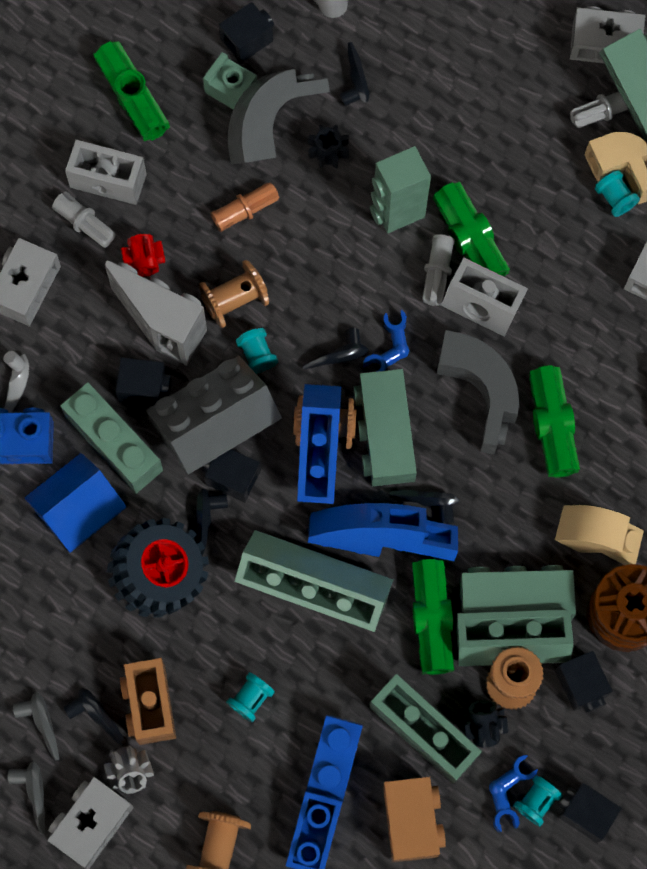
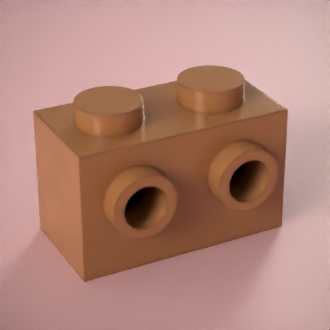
(150, 702)
(412, 819)

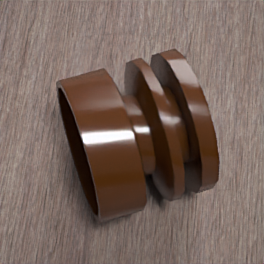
(608, 613)

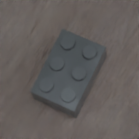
(214, 414)

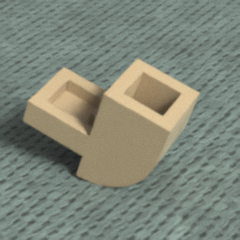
(620, 152)
(599, 531)

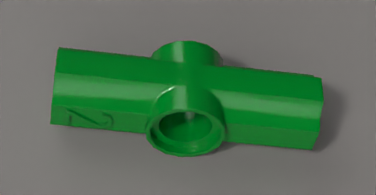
(139, 106)
(469, 228)
(554, 421)
(432, 617)

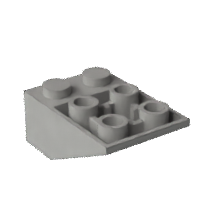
(168, 320)

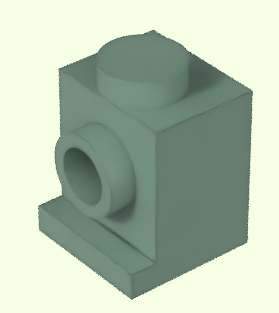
(218, 77)

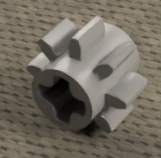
(128, 770)

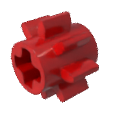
(143, 254)

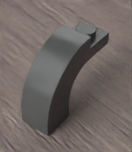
(254, 113)
(486, 370)

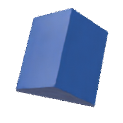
(76, 502)

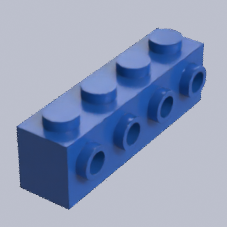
(26, 437)

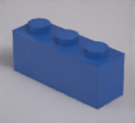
(319, 443)

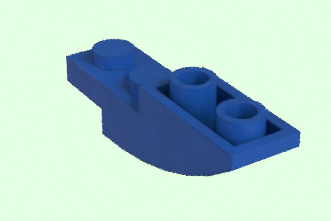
(372, 526)
(324, 794)

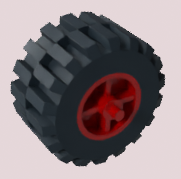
(157, 568)

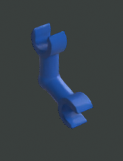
(400, 348)
(498, 790)

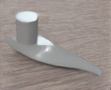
(18, 378)

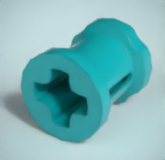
(617, 193)
(257, 350)
(250, 697)
(538, 800)

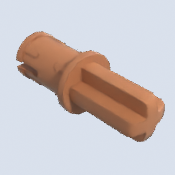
(244, 206)

